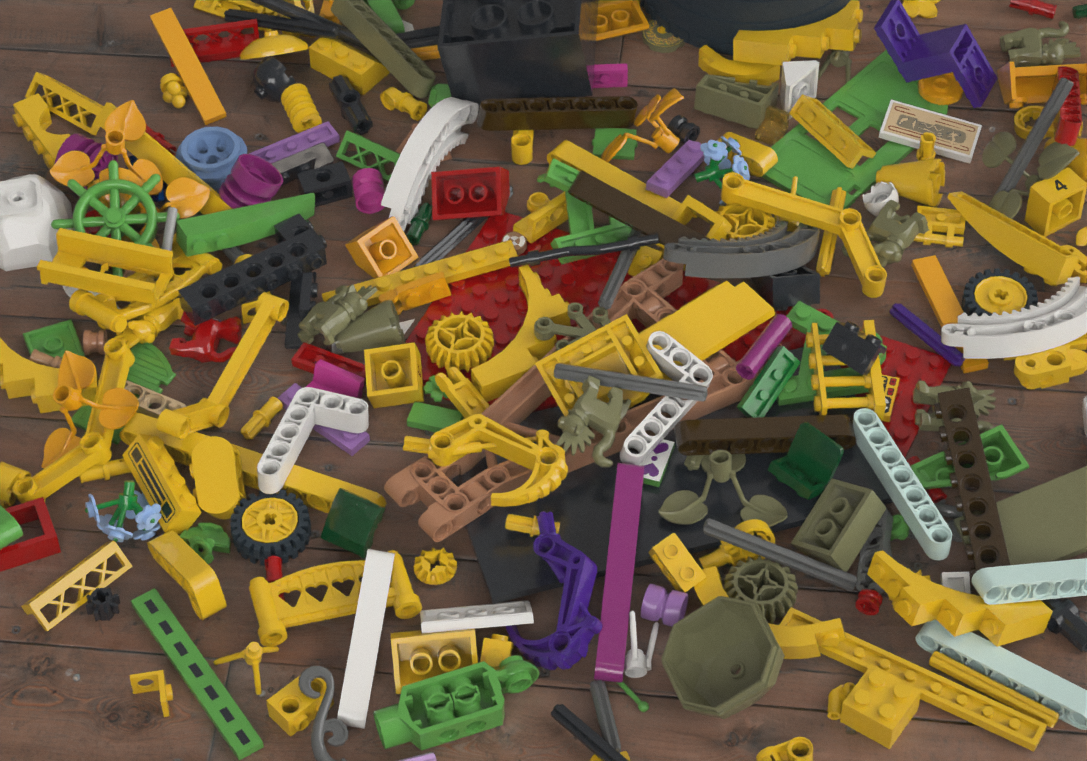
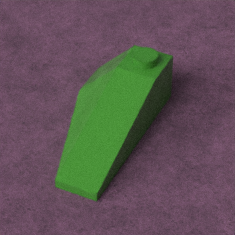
(1001, 456)

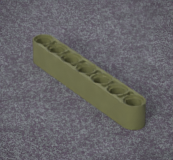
(385, 46)

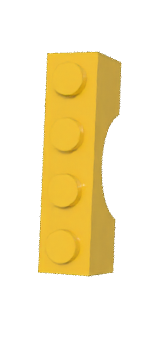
(35, 118)

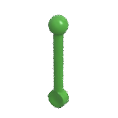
(643, 706)

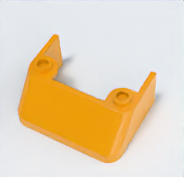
(1034, 83)

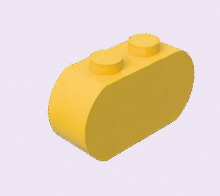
(217, 476)

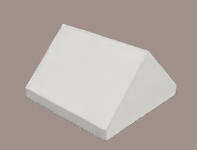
(798, 79)

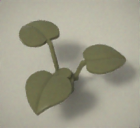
(1051, 161)
(687, 508)

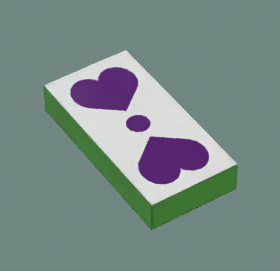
(657, 463)

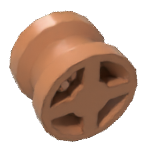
(94, 341)

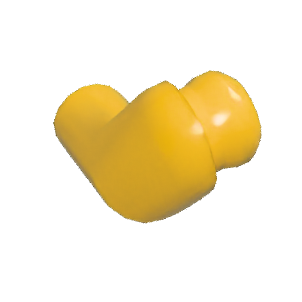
(836, 698)

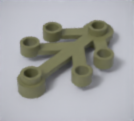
(545, 328)

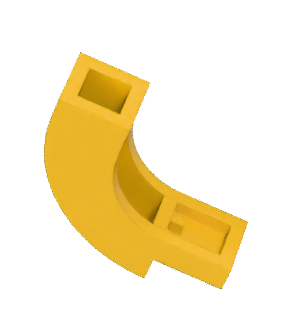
(742, 71)

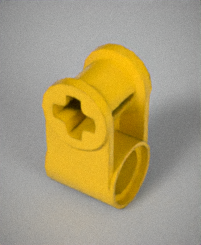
(788, 750)

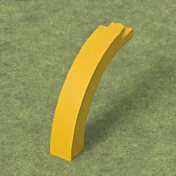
(795, 641)

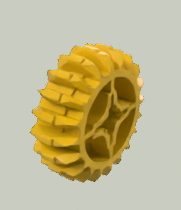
(745, 221)
(459, 341)

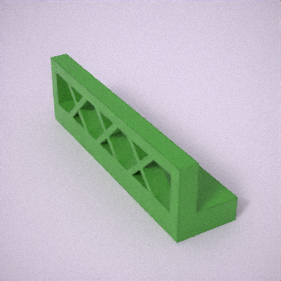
(371, 147)

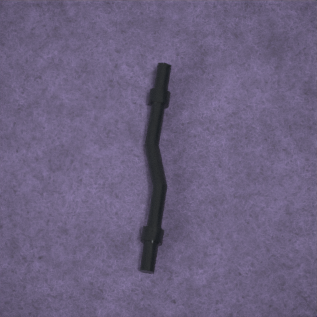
(535, 257)

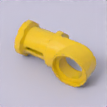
(404, 102)

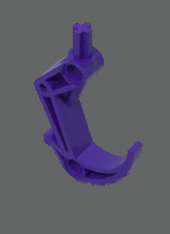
(575, 623)

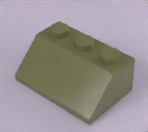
(839, 524)

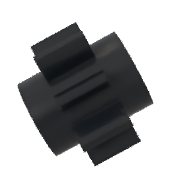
(102, 604)

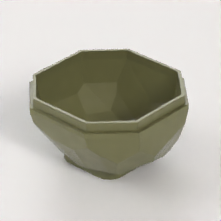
(711, 647)

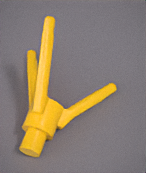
(252, 657)

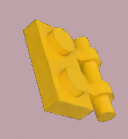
(943, 221)

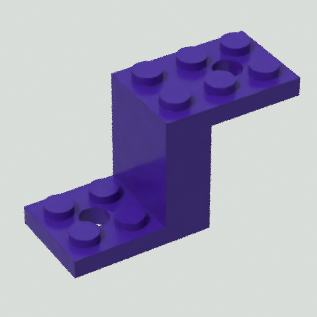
(935, 53)

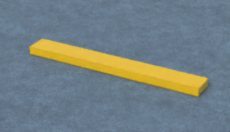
(168, 165)

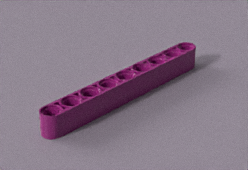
(619, 573)

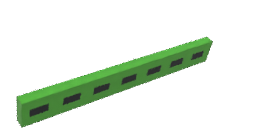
(197, 674)

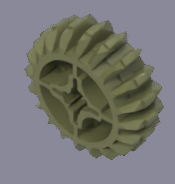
(763, 584)

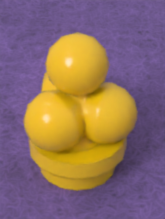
(173, 90)

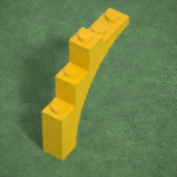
(809, 41)
(525, 350)
(28, 378)
(957, 611)

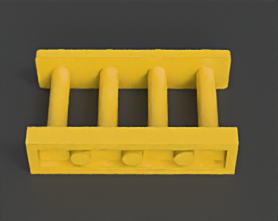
(873, 381)

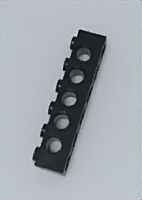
(252, 277)

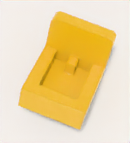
(496, 650)

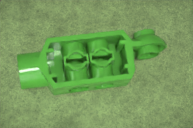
(453, 704)

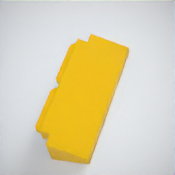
(713, 320)

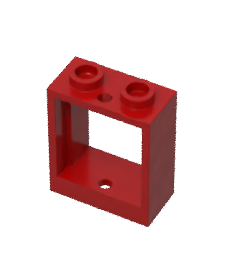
(33, 548)

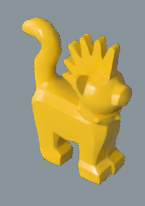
(150, 324)

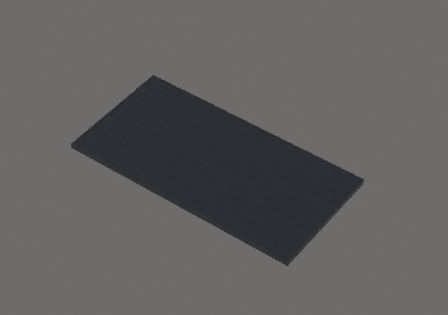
(587, 497)

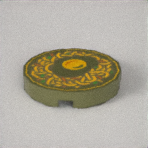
(660, 40)

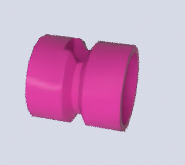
(368, 190)

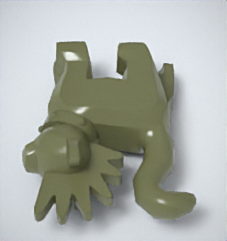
(1032, 51)
(893, 233)
(335, 314)
(929, 395)
(596, 414)

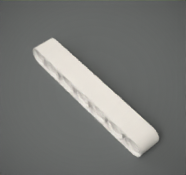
(365, 638)

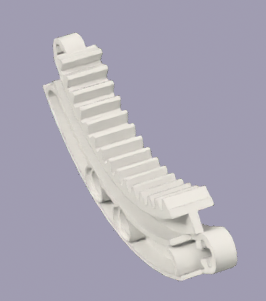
(425, 148)
(1022, 332)

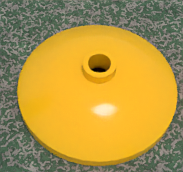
(272, 45)

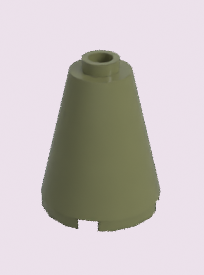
(372, 330)

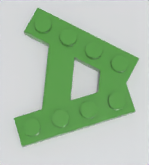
(580, 216)
(799, 387)

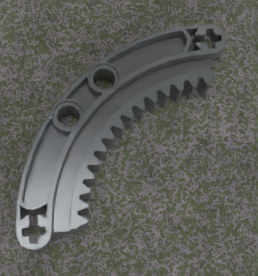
(748, 257)

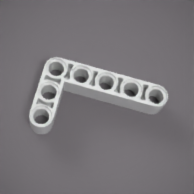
(674, 406)
(306, 409)

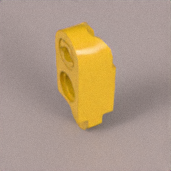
(1050, 367)

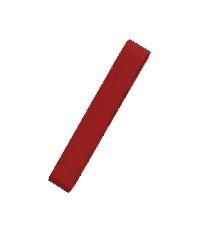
(1069, 117)

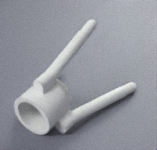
(637, 663)

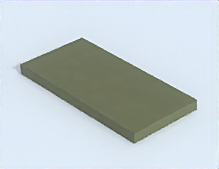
(1043, 521)

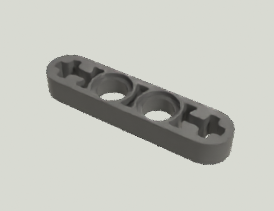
(868, 550)

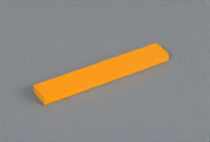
(188, 66)
(943, 301)

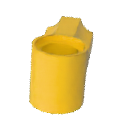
(522, 146)

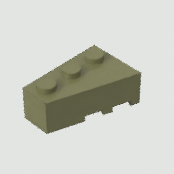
(735, 100)

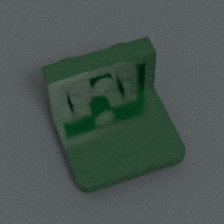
(808, 462)

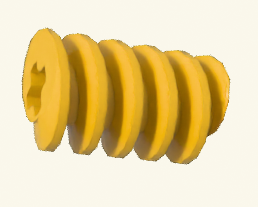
(300, 108)

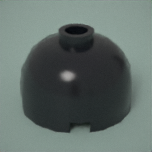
(271, 80)

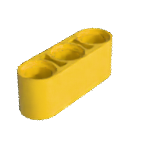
(758, 156)

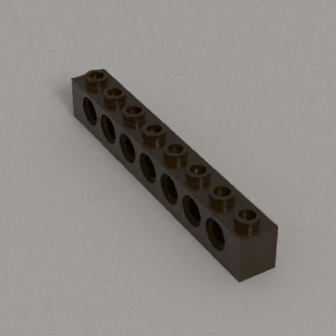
(960, 405)

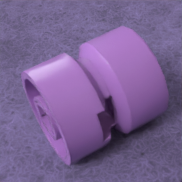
(659, 605)

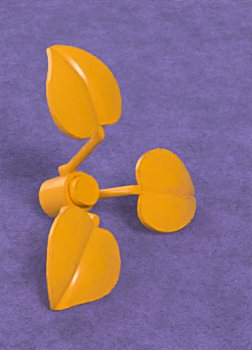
(121, 125)
(662, 135)
(182, 193)
(78, 374)

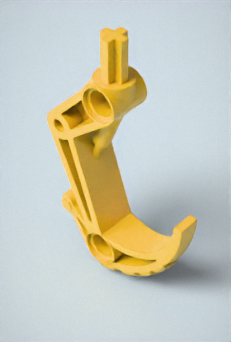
(481, 433)

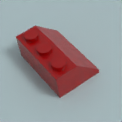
(469, 193)

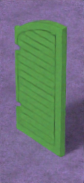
(148, 370)

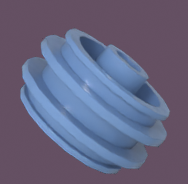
(211, 154)

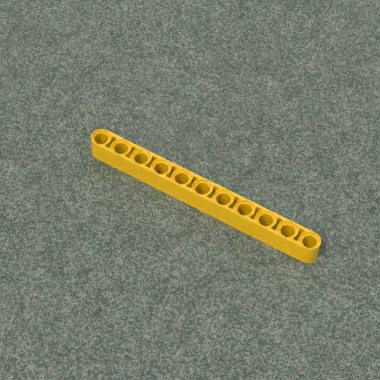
(310, 486)

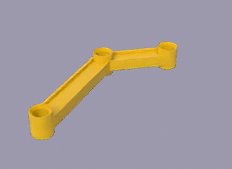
(842, 222)
(215, 409)
(95, 444)

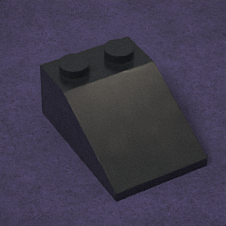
(789, 287)

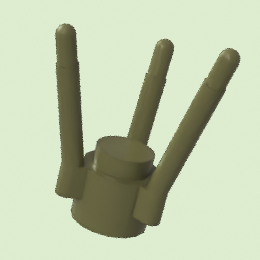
(838, 59)

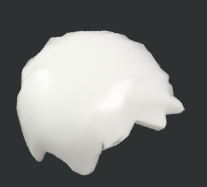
(879, 196)

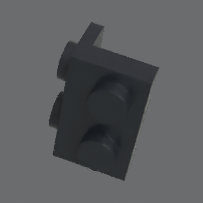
(853, 347)

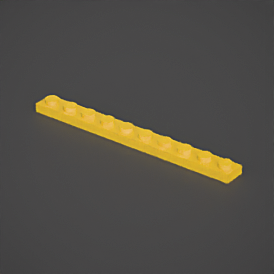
(934, 688)

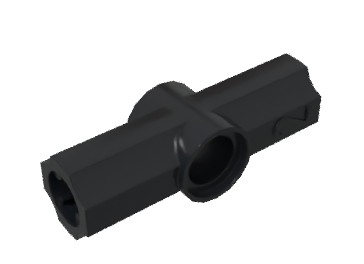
(350, 105)
(1067, 621)

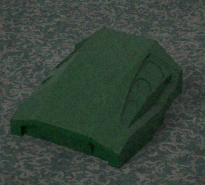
(352, 522)

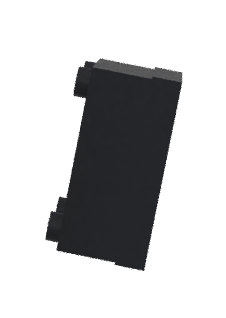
(518, 48)

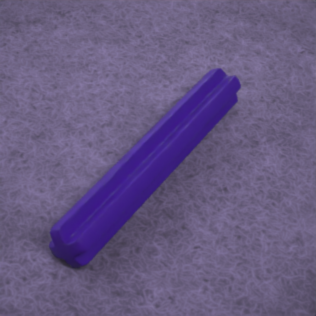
(926, 334)

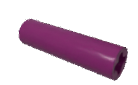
(764, 346)

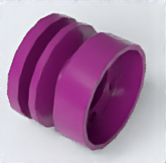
(81, 143)
(250, 182)

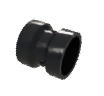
(683, 129)

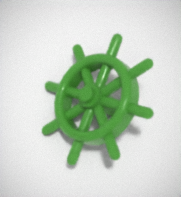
(115, 219)

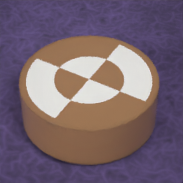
(518, 241)

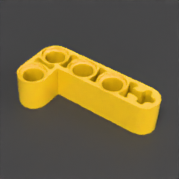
(189, 572)

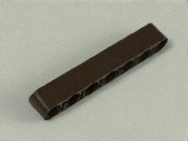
(557, 113)
(629, 210)
(756, 434)

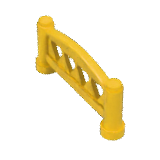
(103, 307)
(276, 615)

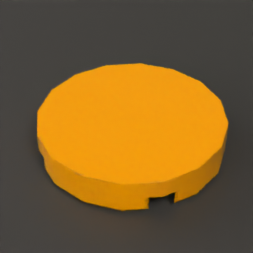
(940, 89)

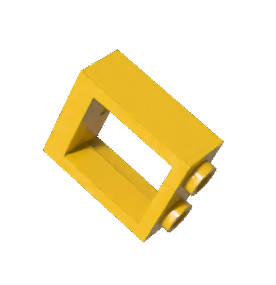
(690, 205)

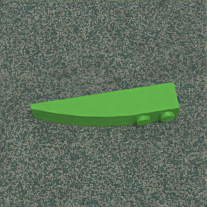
(239, 225)

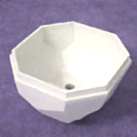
(26, 216)

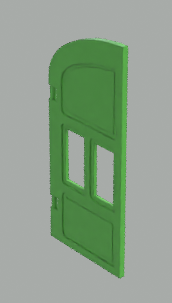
(867, 99)

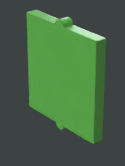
(604, 136)

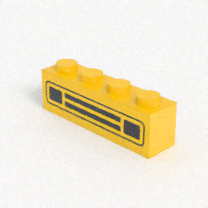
(162, 482)

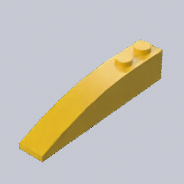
(1016, 241)

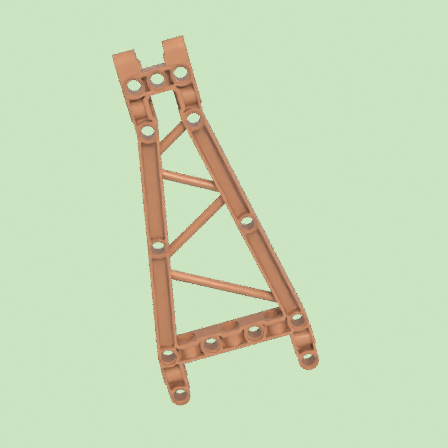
(456, 506)

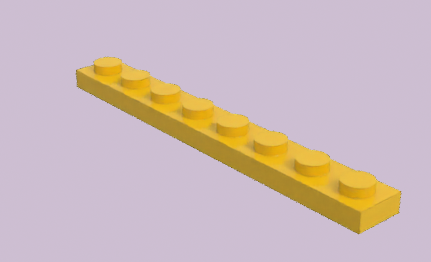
(454, 269)

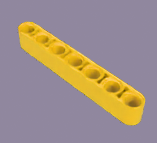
(587, 162)

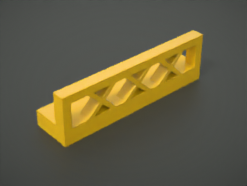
(70, 94)
(830, 131)
(543, 219)
(68, 579)

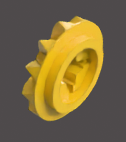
(439, 574)

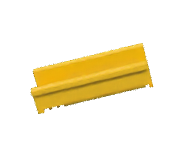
(79, 247)

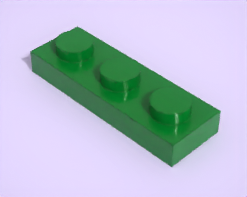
(769, 383)

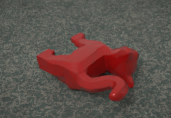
(206, 339)

